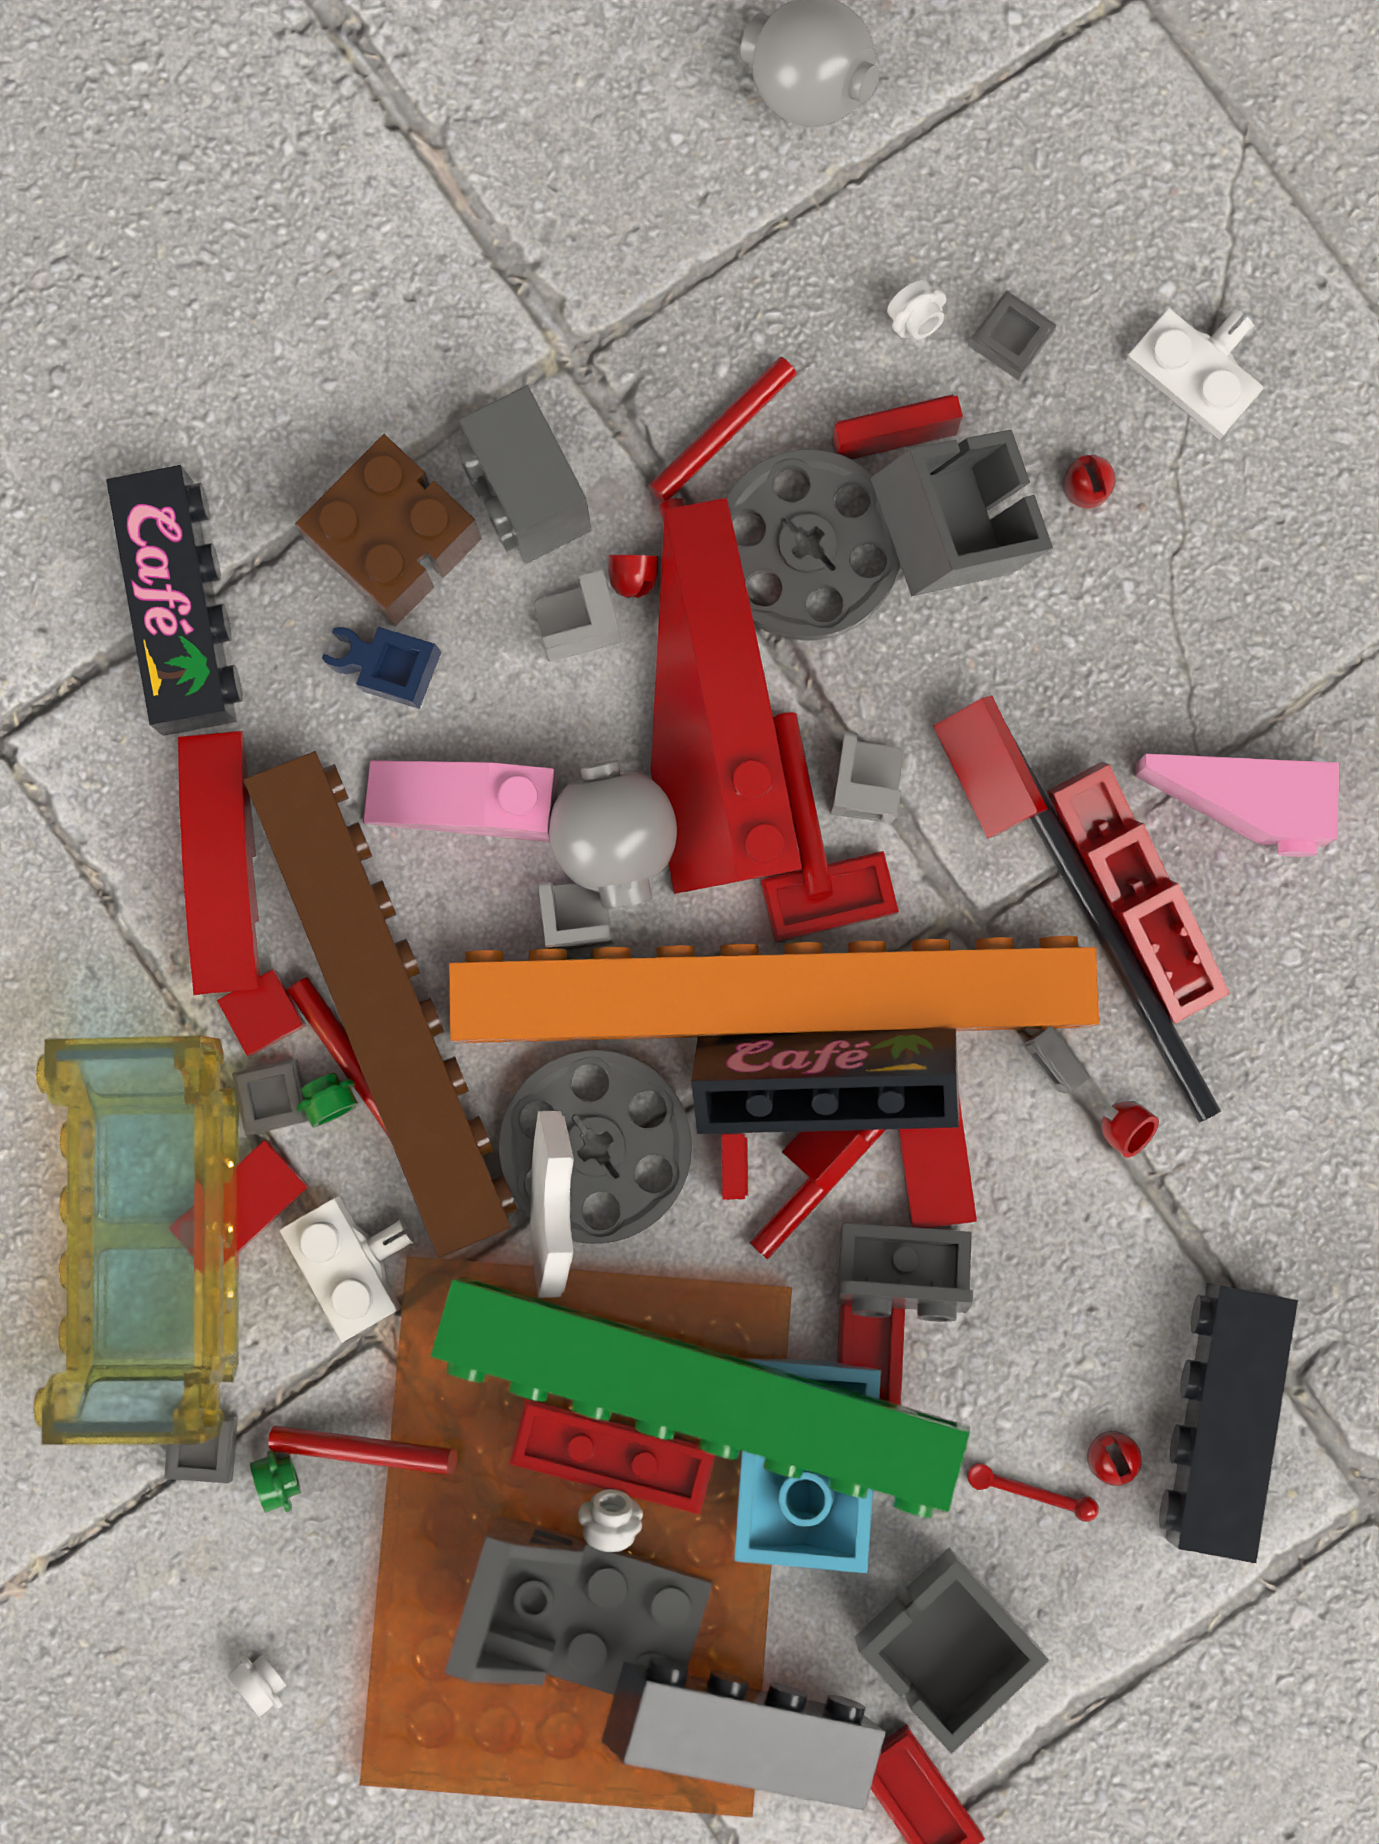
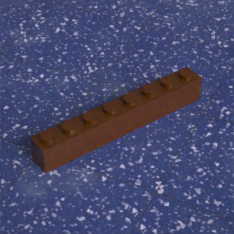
(378, 1004)

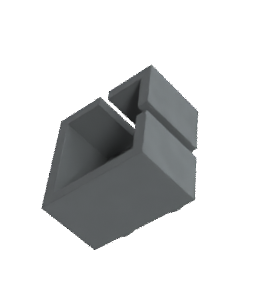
(523, 469)
(939, 518)
(954, 1649)

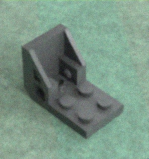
(570, 1611)

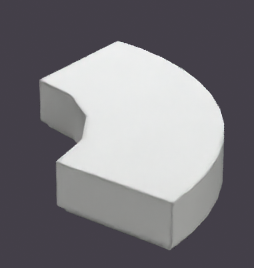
(551, 1204)

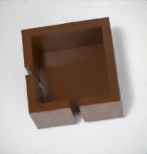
(383, 524)

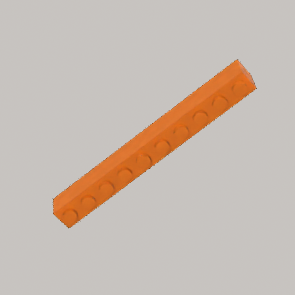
(772, 993)

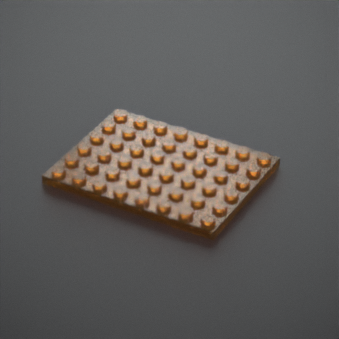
(543, 1738)

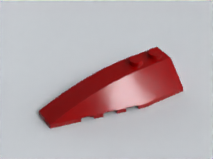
(713, 712)

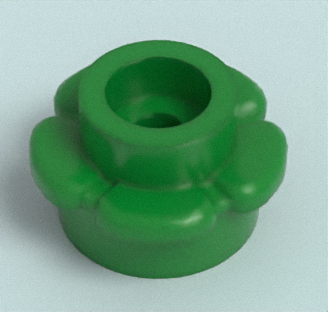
(327, 1099)
(275, 1481)

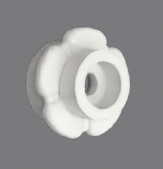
(917, 310)
(610, 1520)
(258, 1684)

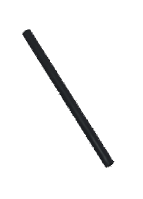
(1123, 960)

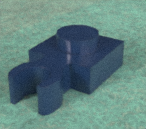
(390, 667)

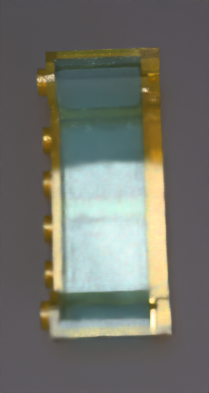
(146, 1240)

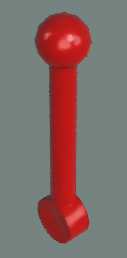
(982, 1477)

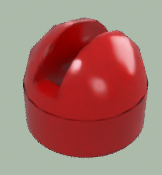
(1079, 486)
(633, 574)
(1130, 1128)
(1102, 1464)

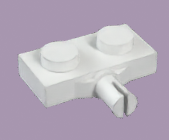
(1198, 369)
(346, 1265)

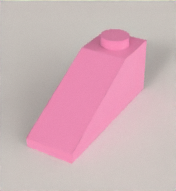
(462, 798)
(1259, 798)

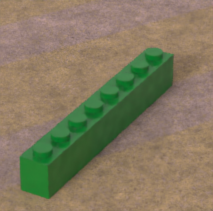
(702, 1394)

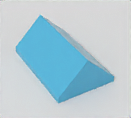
(803, 1519)

